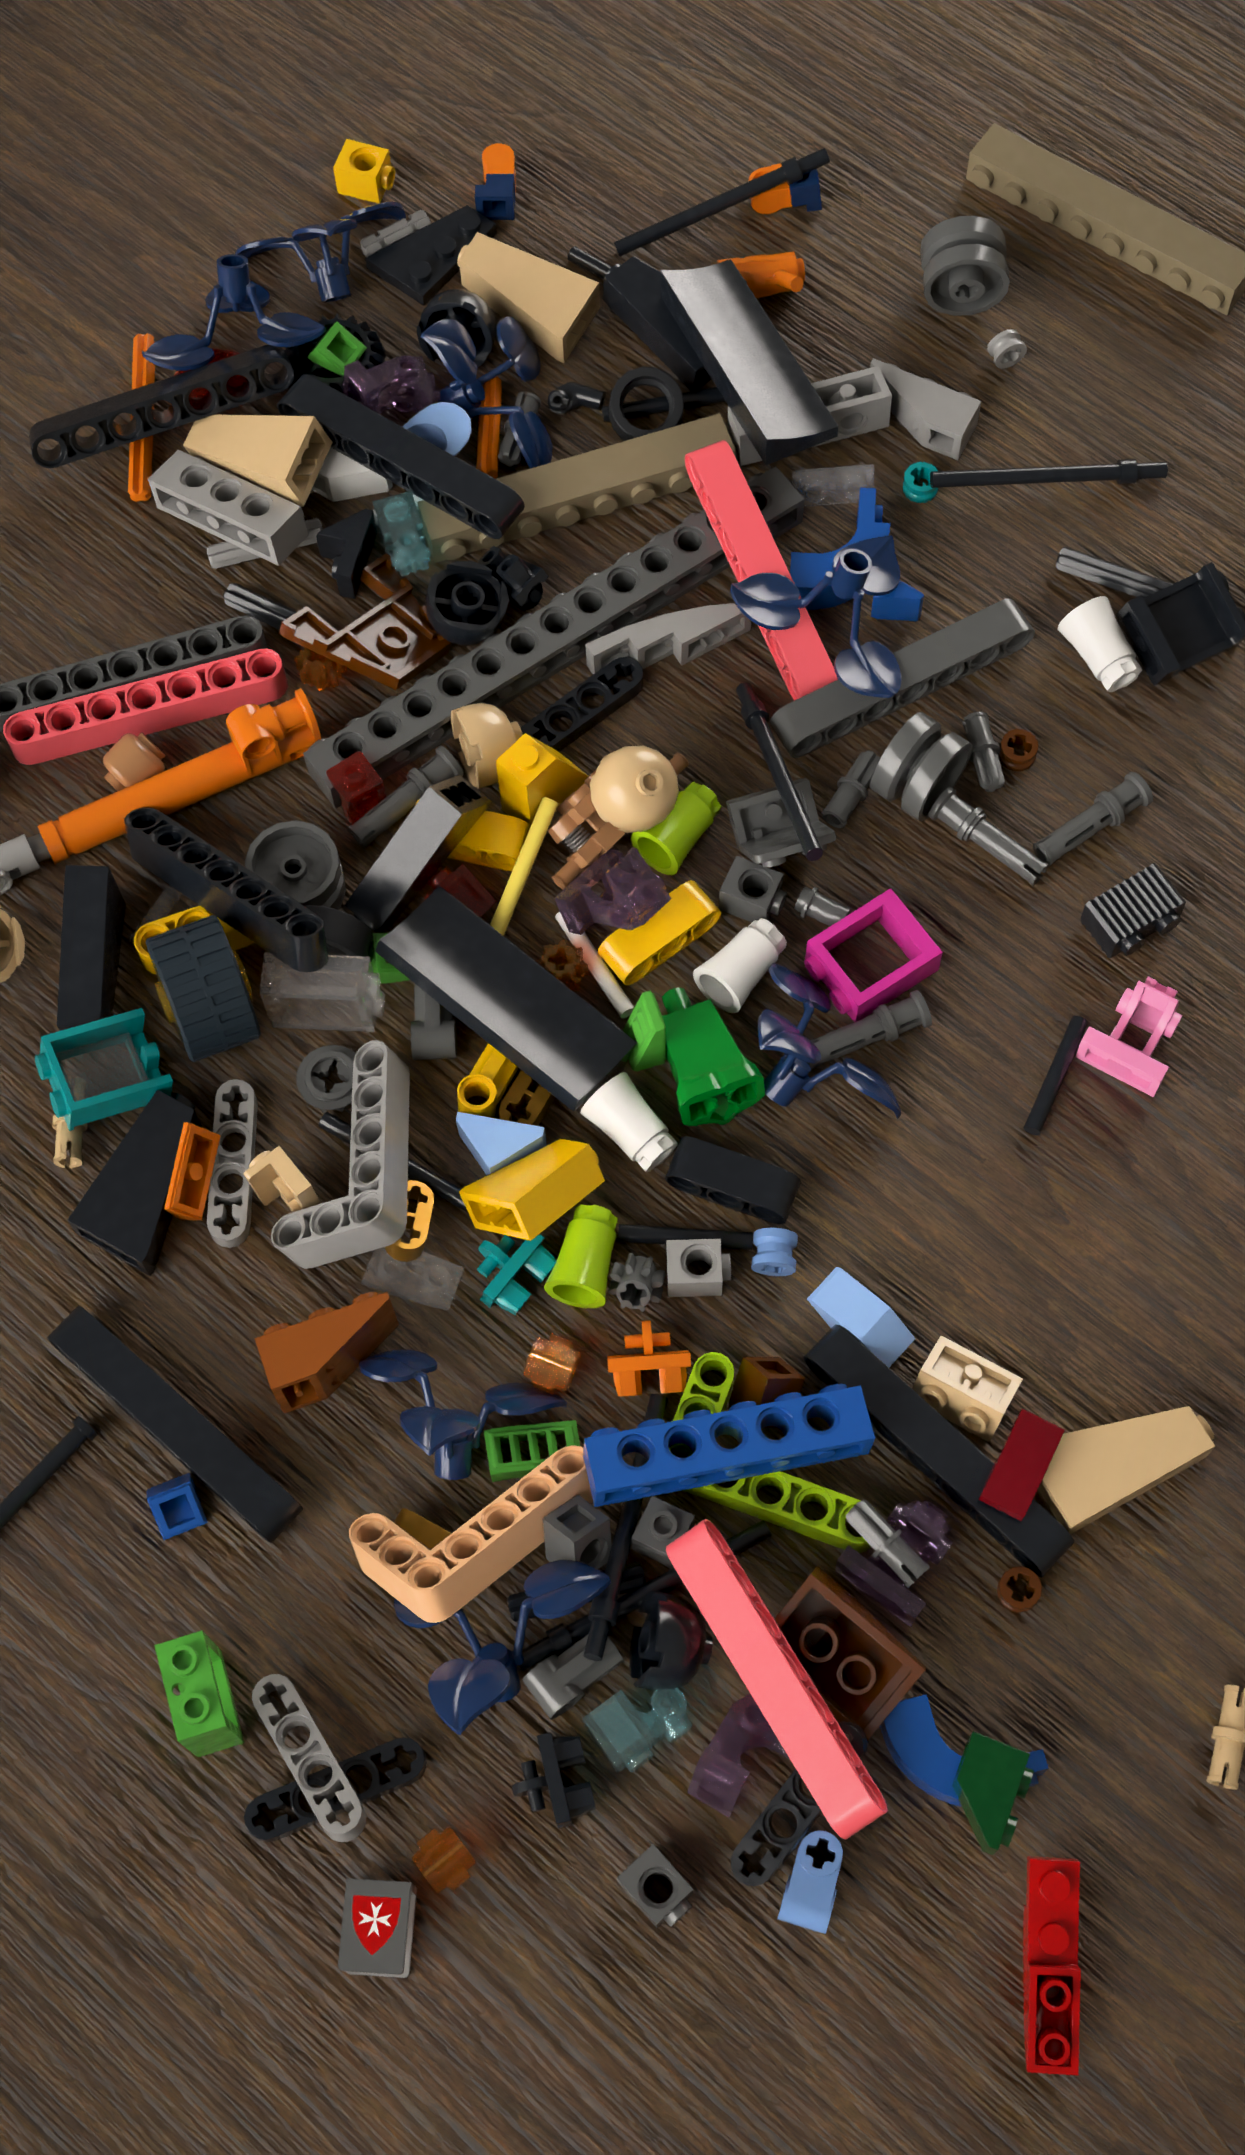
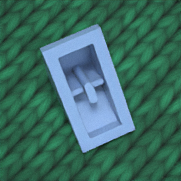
(498, 1141)

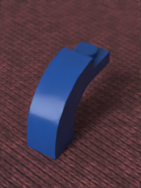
(810, 568)
(925, 1756)

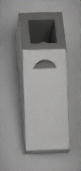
(931, 412)

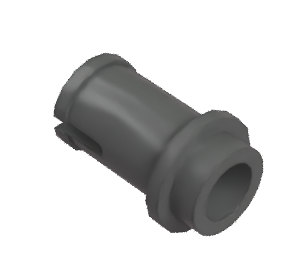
(820, 907)

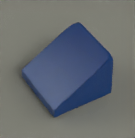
(901, 604)
(176, 1506)

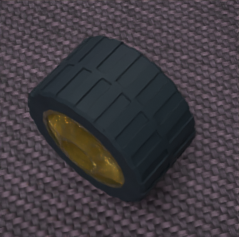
(203, 988)

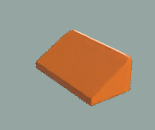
(192, 1172)

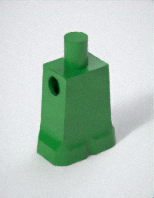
(706, 1063)

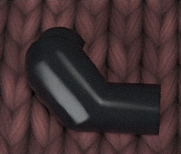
(573, 396)

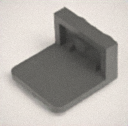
(765, 829)

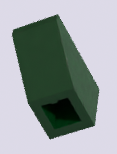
(987, 1786)

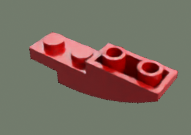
(1051, 1966)

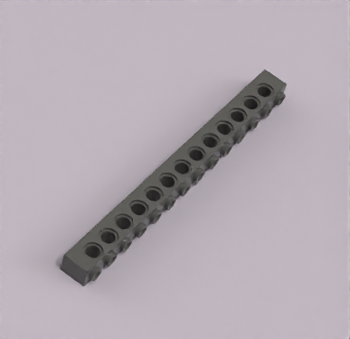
(549, 652)

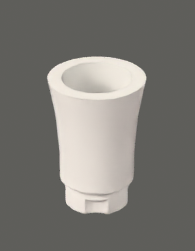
(1101, 643)
(740, 965)
(630, 1122)

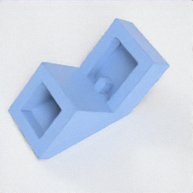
(869, 1319)

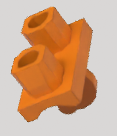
(628, 1367)

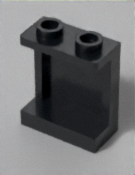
(1183, 624)

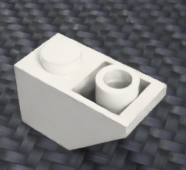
(346, 479)

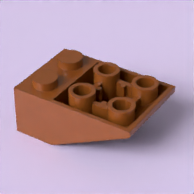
(319, 1354)

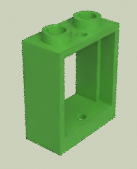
(205, 1709)

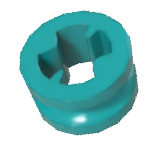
(916, 493)

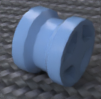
(774, 1252)

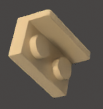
(275, 1175)
(966, 1388)

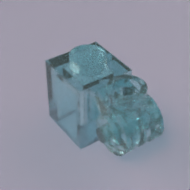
(402, 533)
(629, 1735)

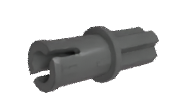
(510, 452)
(984, 751)
(851, 790)
(886, 1542)

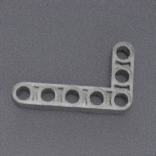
(378, 1172)

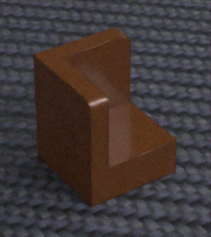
(764, 1380)

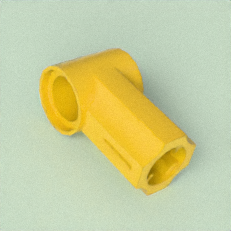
(487, 1079)

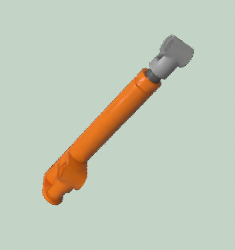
(260, 742)

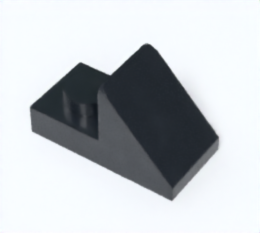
(350, 546)

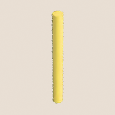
(523, 865)

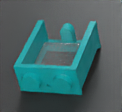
(101, 1068)

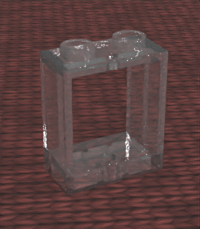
(337, 997)

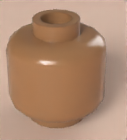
(132, 761)

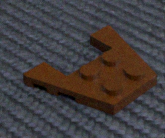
(385, 643)

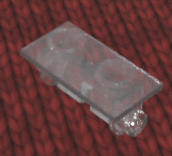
(834, 484)

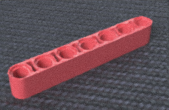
(753, 551)
(126, 701)
(776, 1680)

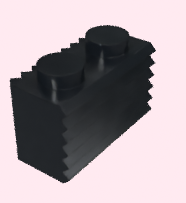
(1133, 911)

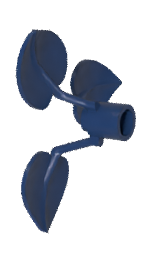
(330, 274)
(236, 294)
(458, 355)
(857, 569)
(792, 1069)
(448, 1430)
(465, 1688)

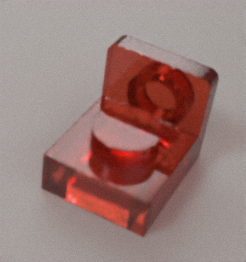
(357, 785)
(464, 887)

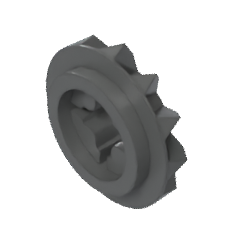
(320, 1064)

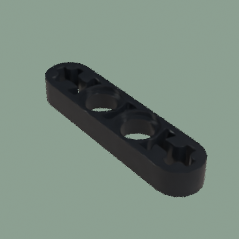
(581, 716)
(274, 1800)
(801, 1805)

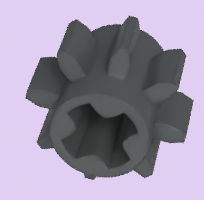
(636, 1282)

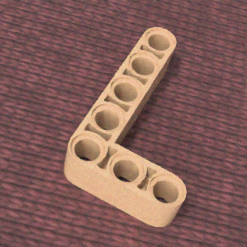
(477, 1553)

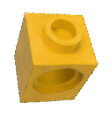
(363, 171)

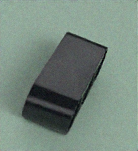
(733, 1180)

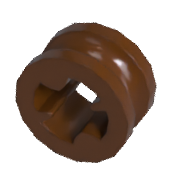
(1030, 749)
(1005, 1593)

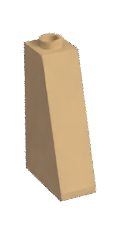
(540, 295)
(265, 450)
(1118, 1461)

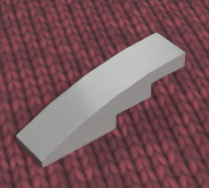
(679, 633)

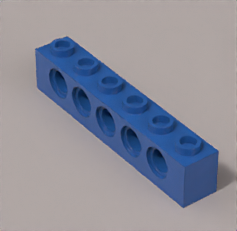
(617, 1482)

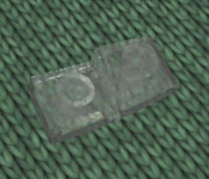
(423, 1280)

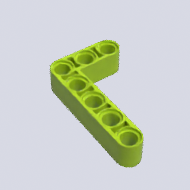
(743, 1494)

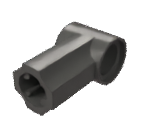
(433, 1029)
(562, 1679)

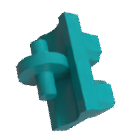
(503, 1289)

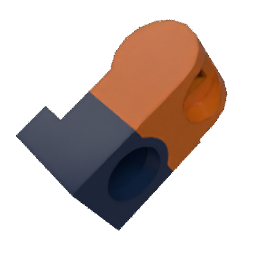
(498, 196)
(784, 196)

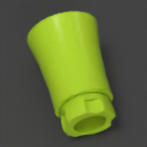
(669, 842)
(584, 1258)

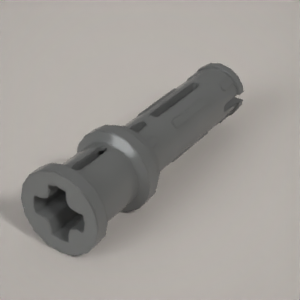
(403, 799)
(1108, 809)
(972, 825)
(883, 1024)

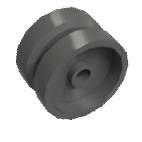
(964, 265)
(920, 765)
(299, 863)

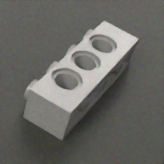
(855, 400)
(228, 507)

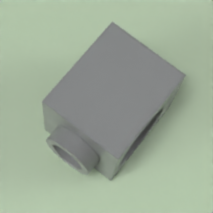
(684, 1283)

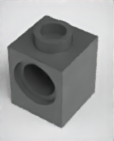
(747, 876)
(660, 1527)
(577, 1533)
(652, 1864)

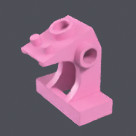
(1149, 1008)

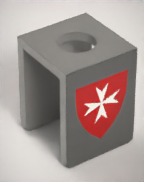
(377, 1928)

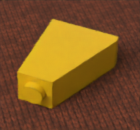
(533, 772)
(533, 1190)

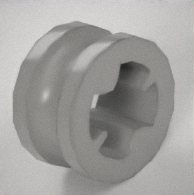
(1007, 348)

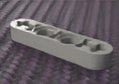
(231, 1163)
(305, 1758)

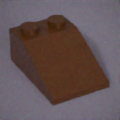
(847, 1652)

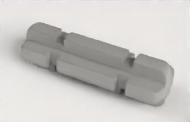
(394, 233)

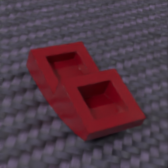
(1021, 1464)

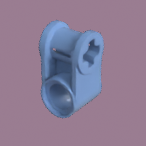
(811, 1890)

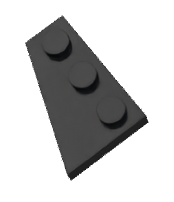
(429, 257)

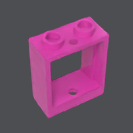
(904, 930)

